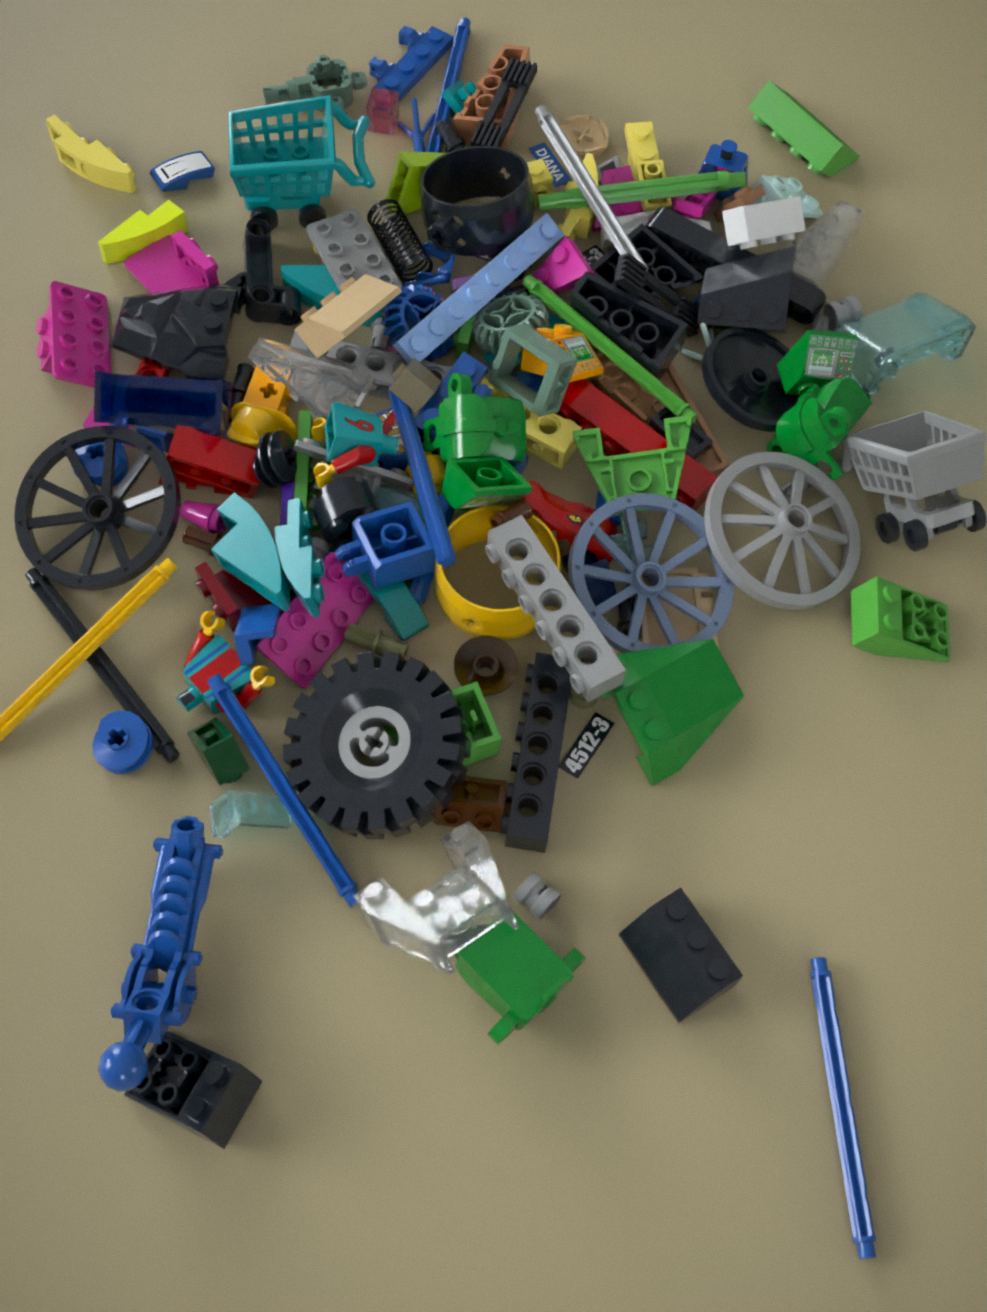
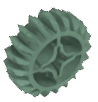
(505, 313)

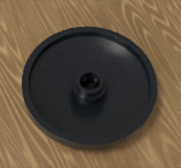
(745, 377)

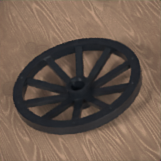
(93, 507)

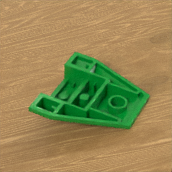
(674, 702)

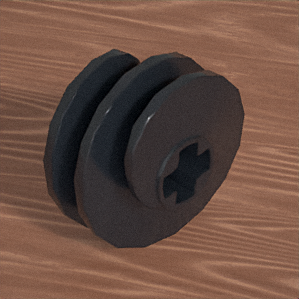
(275, 459)

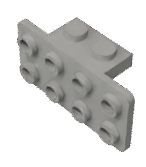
(350, 249)

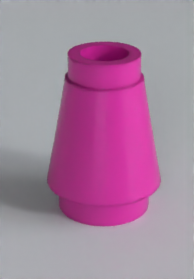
(203, 515)

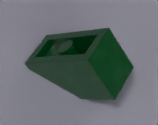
(219, 751)

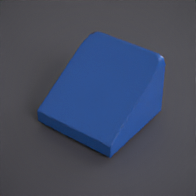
(159, 438)

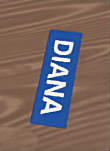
(558, 173)

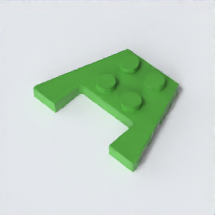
(637, 472)

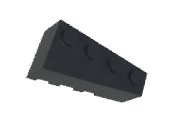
(631, 323)

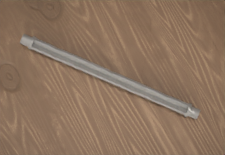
(586, 183)

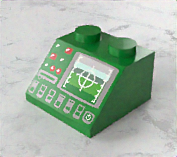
(817, 360)
(482, 483)

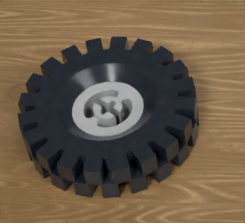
(346, 717)

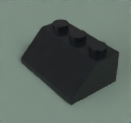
(680, 955)

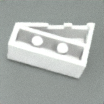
(764, 222)

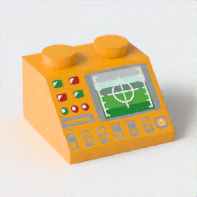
(573, 343)

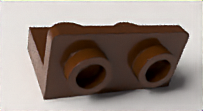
(475, 801)

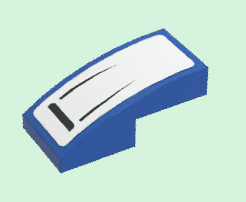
(177, 172)

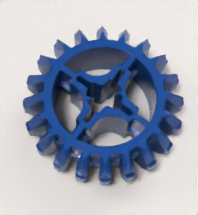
(407, 311)

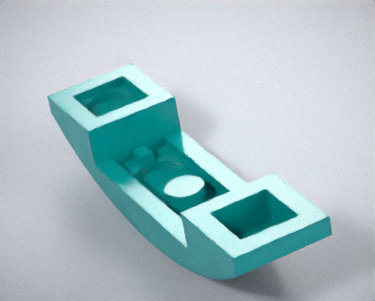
(399, 605)

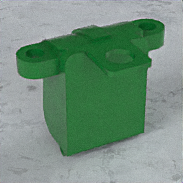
(820, 422)
(477, 425)
(515, 974)

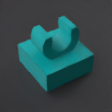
(457, 94)

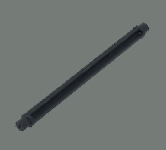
(101, 663)

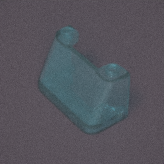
(904, 336)

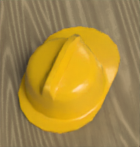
(252, 421)

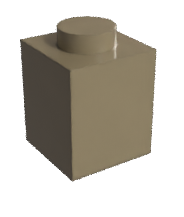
(414, 384)

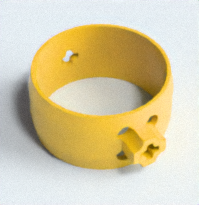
(498, 623)

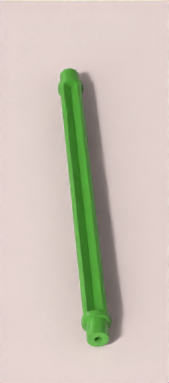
(609, 348)

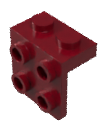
(226, 594)

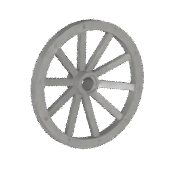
(787, 525)

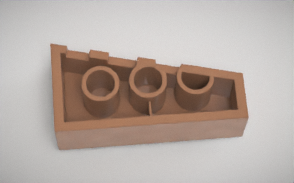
(478, 104)

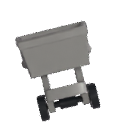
(916, 464)

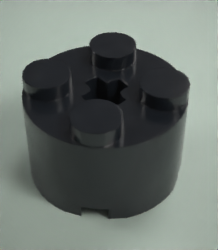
(339, 506)

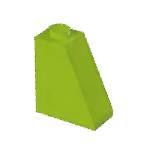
(407, 178)

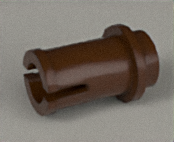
(514, 511)

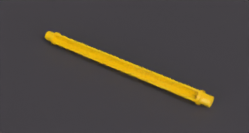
(85, 647)

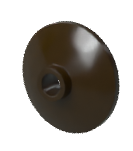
(489, 653)

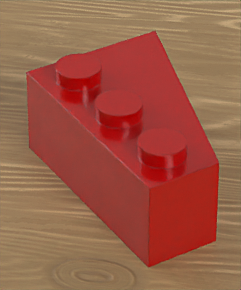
(212, 462)

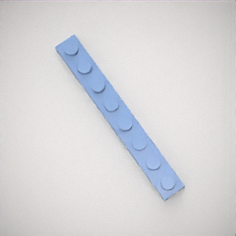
(479, 290)

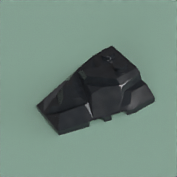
(181, 328)

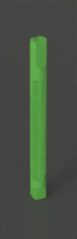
(647, 189)

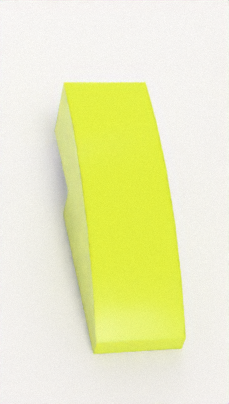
(142, 231)

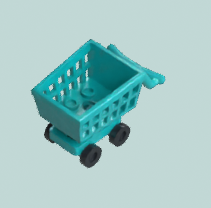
(293, 170)

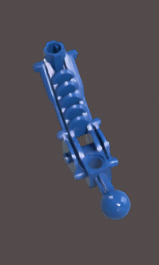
(176, 903)

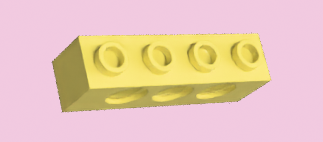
(553, 447)

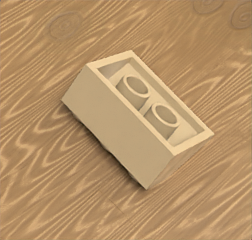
(344, 312)

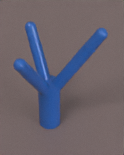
(417, 135)

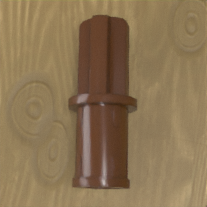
(201, 539)

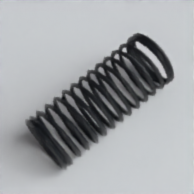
(410, 259)

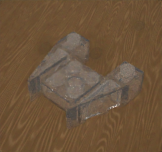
(447, 912)

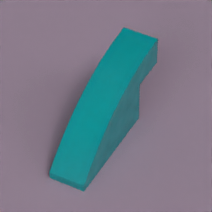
(314, 285)
(251, 552)

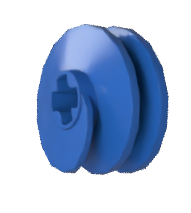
(92, 459)
(112, 732)

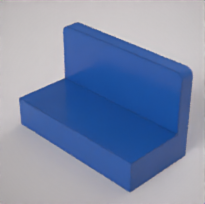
(254, 624)

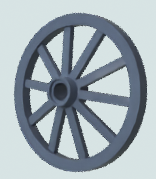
(651, 570)

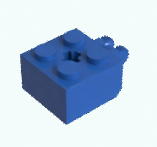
(388, 546)

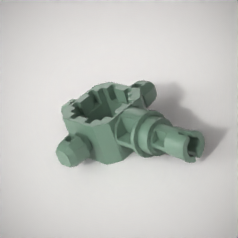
(321, 72)

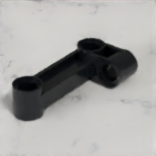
(262, 298)

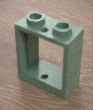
(556, 378)

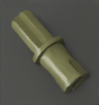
(374, 640)

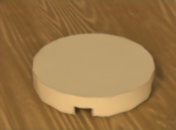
(586, 135)

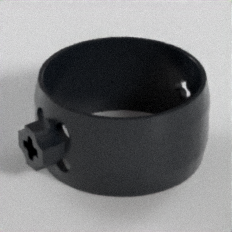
(473, 174)

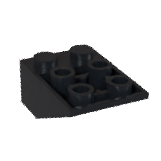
(196, 1088)

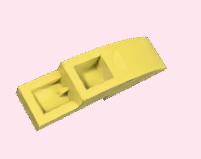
(645, 159)
(90, 160)
(579, 220)

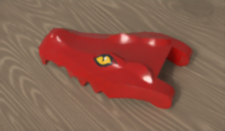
(566, 517)

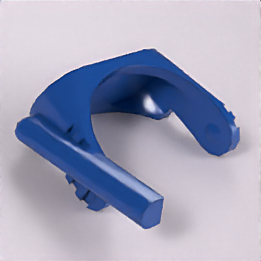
(444, 272)

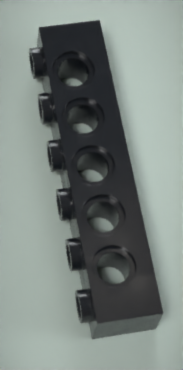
(533, 831)

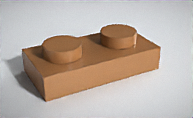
(741, 198)

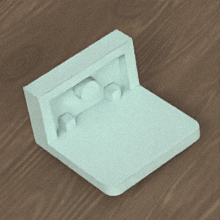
(783, 188)

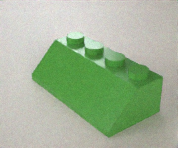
(801, 130)

